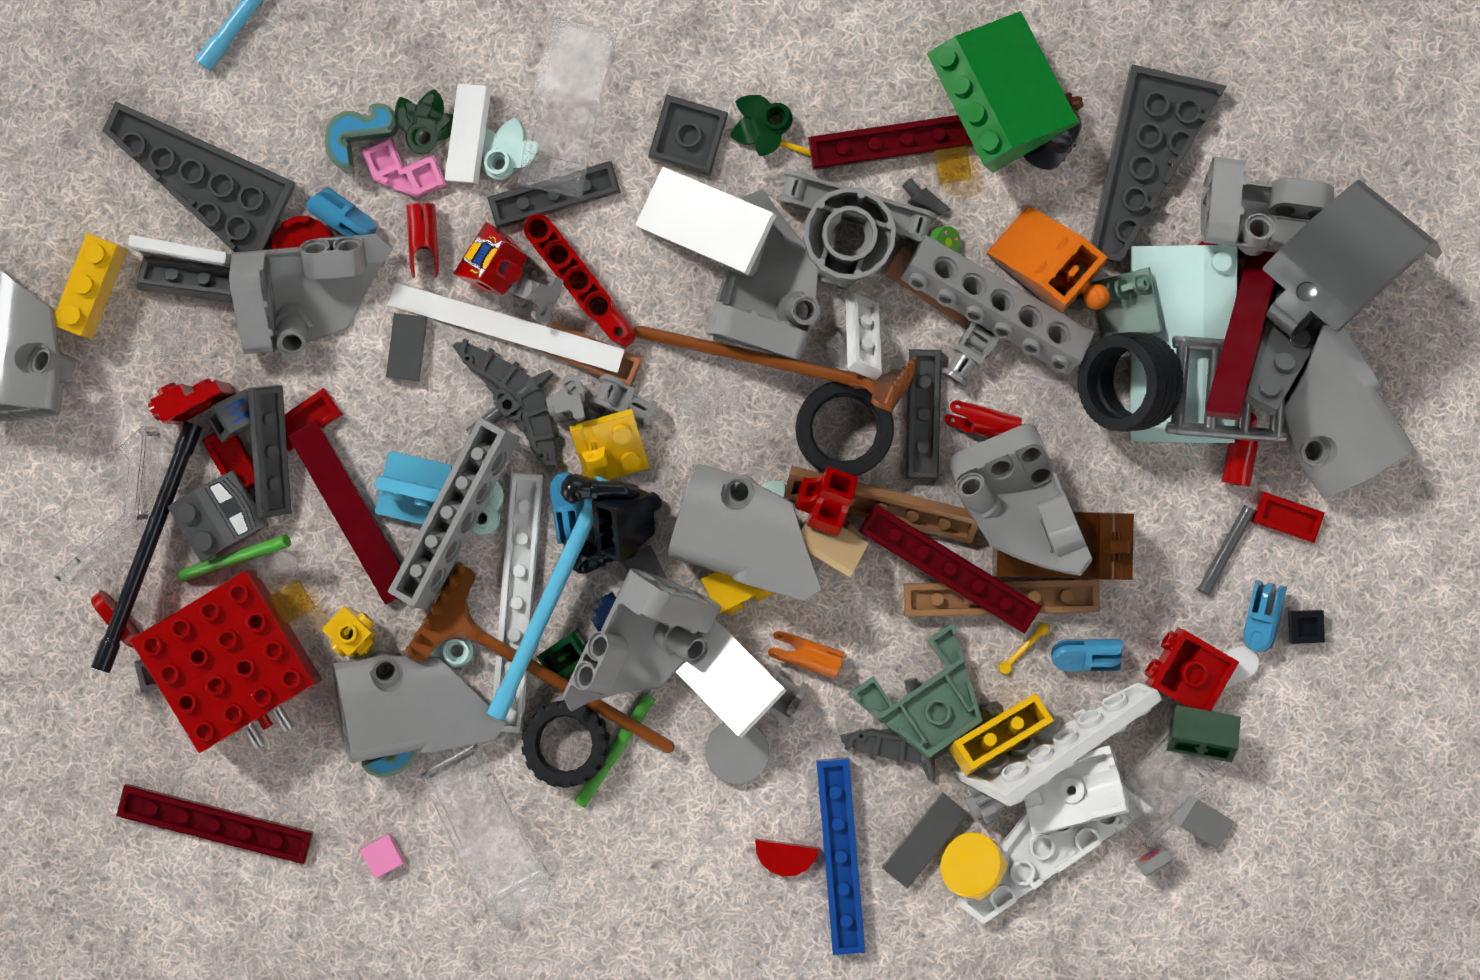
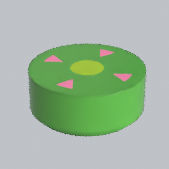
(947, 236)

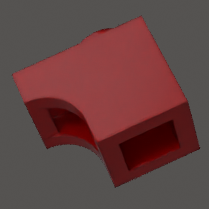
(827, 499)

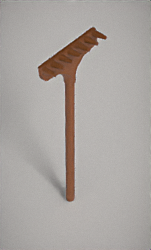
(885, 390)
(451, 619)

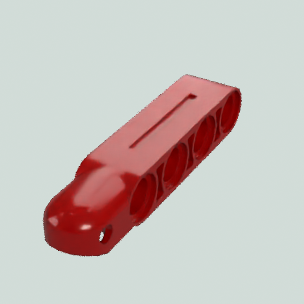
(613, 317)

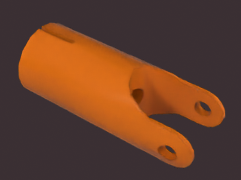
(808, 655)

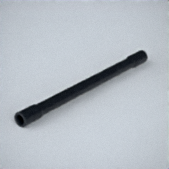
(110, 642)

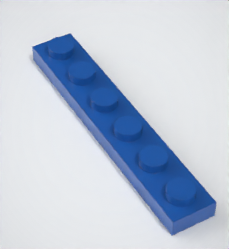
(840, 856)

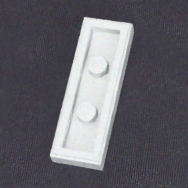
(468, 134)
(179, 251)
(863, 336)

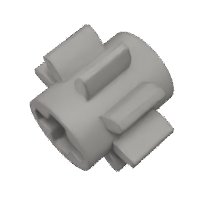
(983, 806)

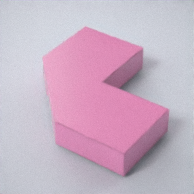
(415, 179)

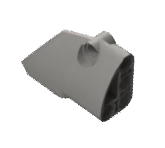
(29, 355)
(643, 639)

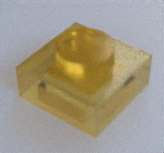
(952, 165)
(292, 602)

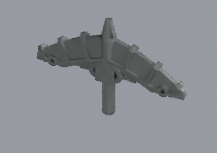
(516, 399)
(891, 746)

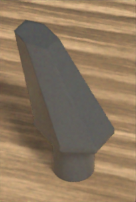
(924, 198)

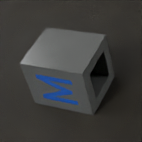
(230, 416)

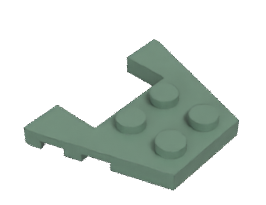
(934, 711)

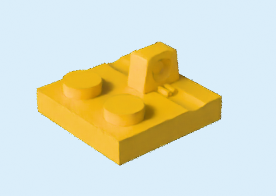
(610, 446)

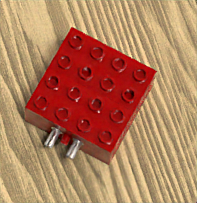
(227, 662)

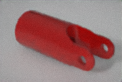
(422, 232)
(981, 420)
(1240, 460)

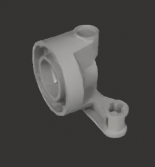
(831, 202)

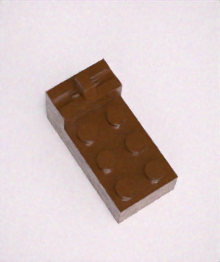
(1109, 543)

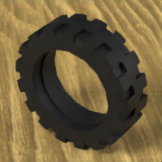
(532, 748)

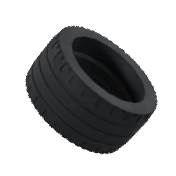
(1097, 381)
(820, 460)

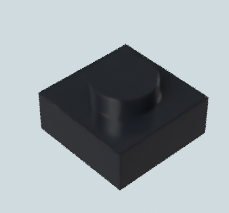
(1306, 626)

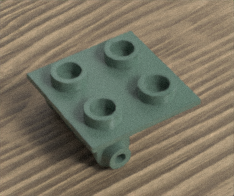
(1130, 305)

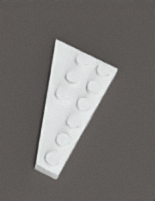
(1059, 747)
(1037, 858)

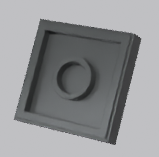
(688, 135)

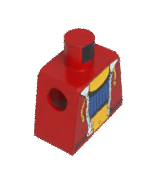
(491, 261)

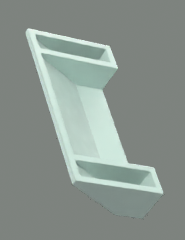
(1194, 299)

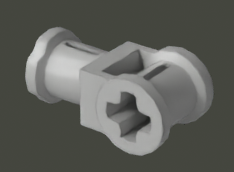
(972, 350)
(621, 399)

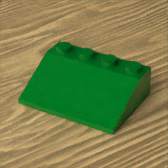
(1003, 90)

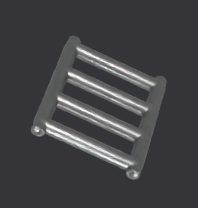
(1210, 428)

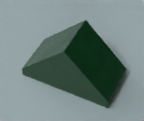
(564, 654)

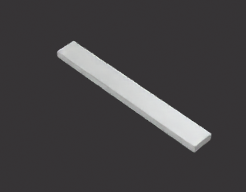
(518, 581)

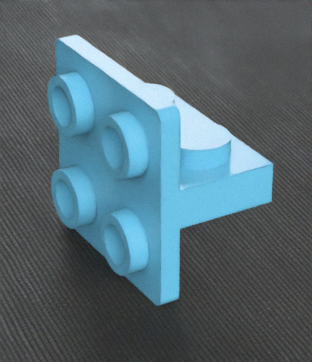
(409, 487)

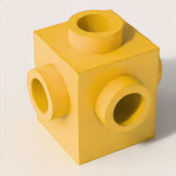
(340, 631)

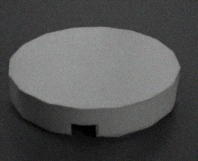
(736, 758)

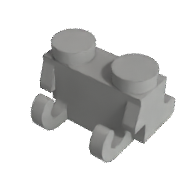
(534, 292)
(569, 405)
(791, 703)

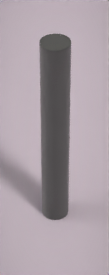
(1226, 549)

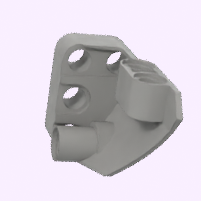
(1253, 213)
(302, 290)
(761, 306)
(1342, 417)
(1019, 501)
(745, 538)
(407, 708)

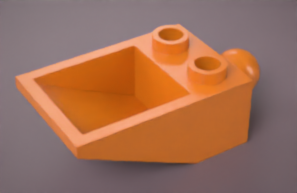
(1046, 259)

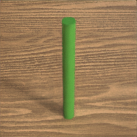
(235, 558)
(615, 750)

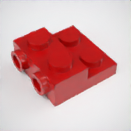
(184, 402)
(1190, 670)

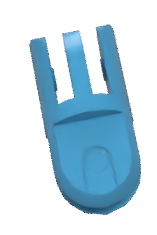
(340, 213)
(564, 513)
(1262, 627)
(1088, 654)

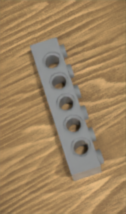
(1012, 305)
(453, 514)

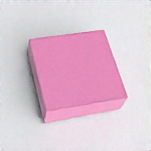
(382, 856)

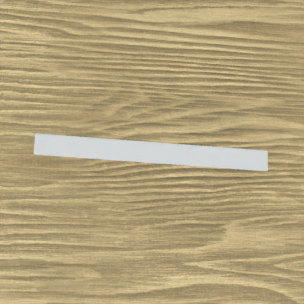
(506, 327)

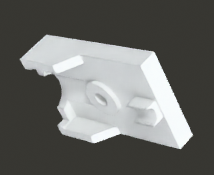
(1096, 797)

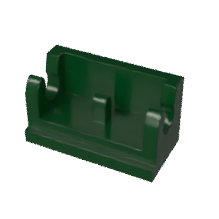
(1204, 733)

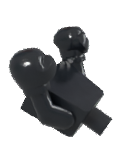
(620, 515)

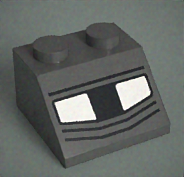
(217, 516)

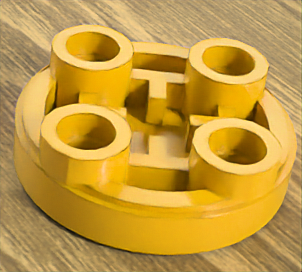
(972, 865)

